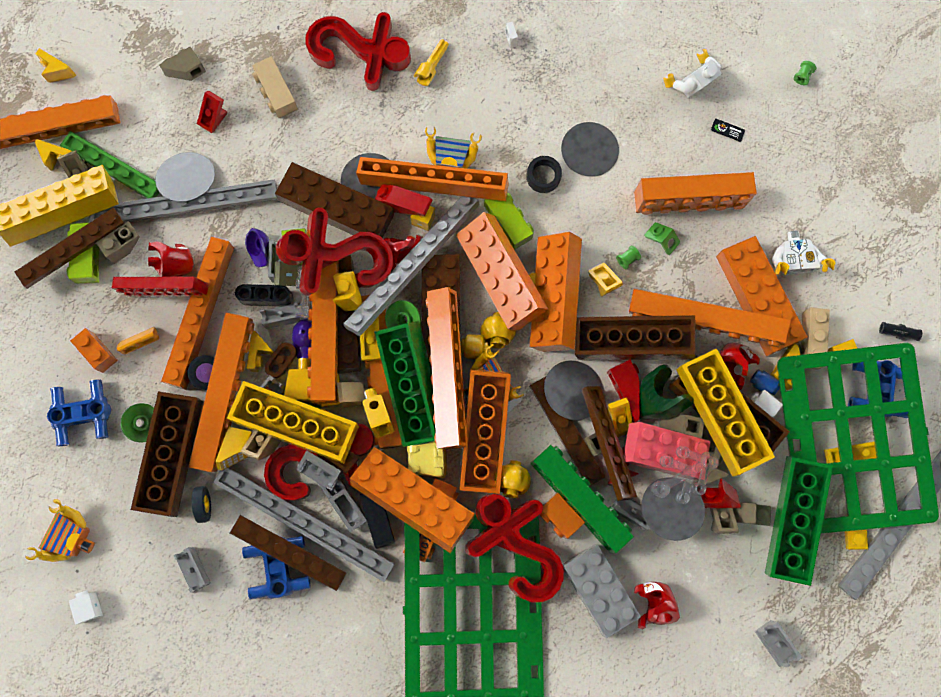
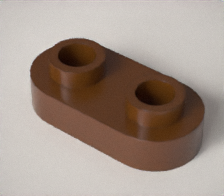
(279, 359)

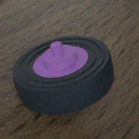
(200, 371)

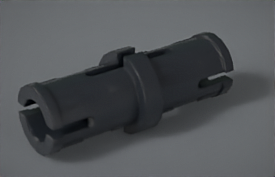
(914, 334)

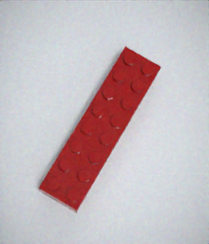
(160, 286)

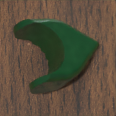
(651, 400)

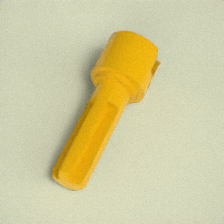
(426, 70)

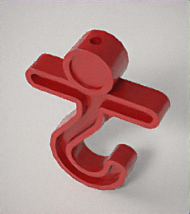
(375, 52)
(316, 254)
(273, 471)
(504, 532)

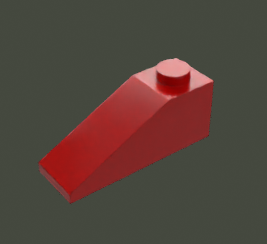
(403, 200)
(626, 383)

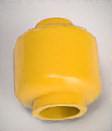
(473, 346)

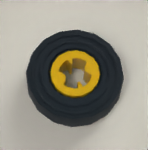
(201, 504)

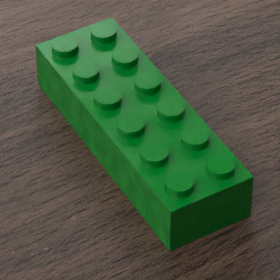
(408, 381)
(587, 504)
(798, 520)

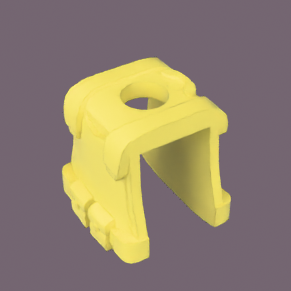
(427, 460)

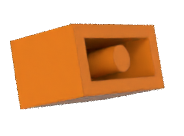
(93, 350)
(561, 516)

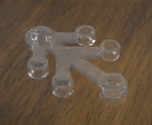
(303, 309)
(688, 474)

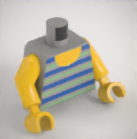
(451, 151)

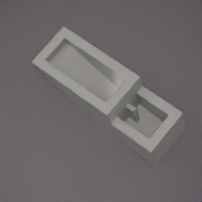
(345, 506)

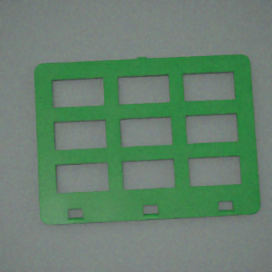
(799, 420)
(526, 635)

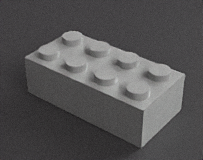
(601, 591)

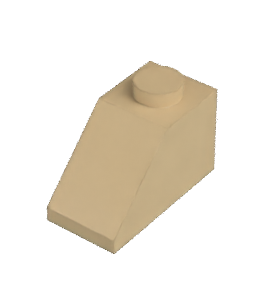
(351, 393)
(260, 445)

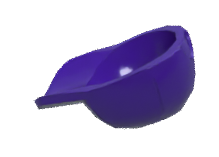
(257, 246)
(300, 340)

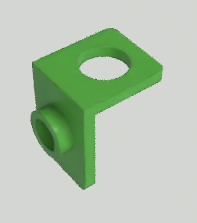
(662, 235)

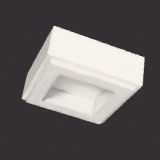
(511, 34)

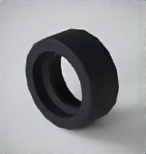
(550, 162)

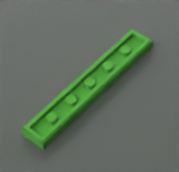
(116, 168)

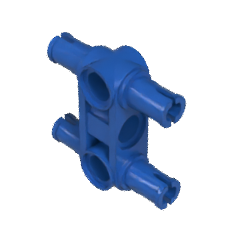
(887, 384)
(79, 413)
(276, 572)

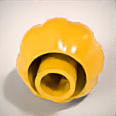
(496, 331)
(514, 479)

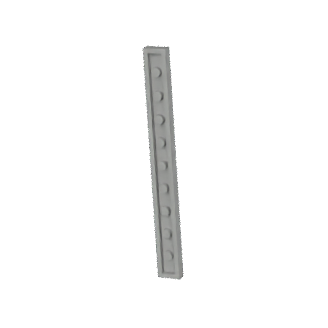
(211, 199)
(411, 265)
(304, 523)
(884, 542)

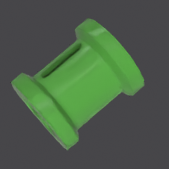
(805, 72)
(628, 257)

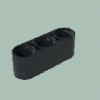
(256, 290)
(377, 522)

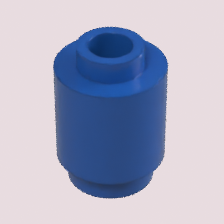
(764, 381)

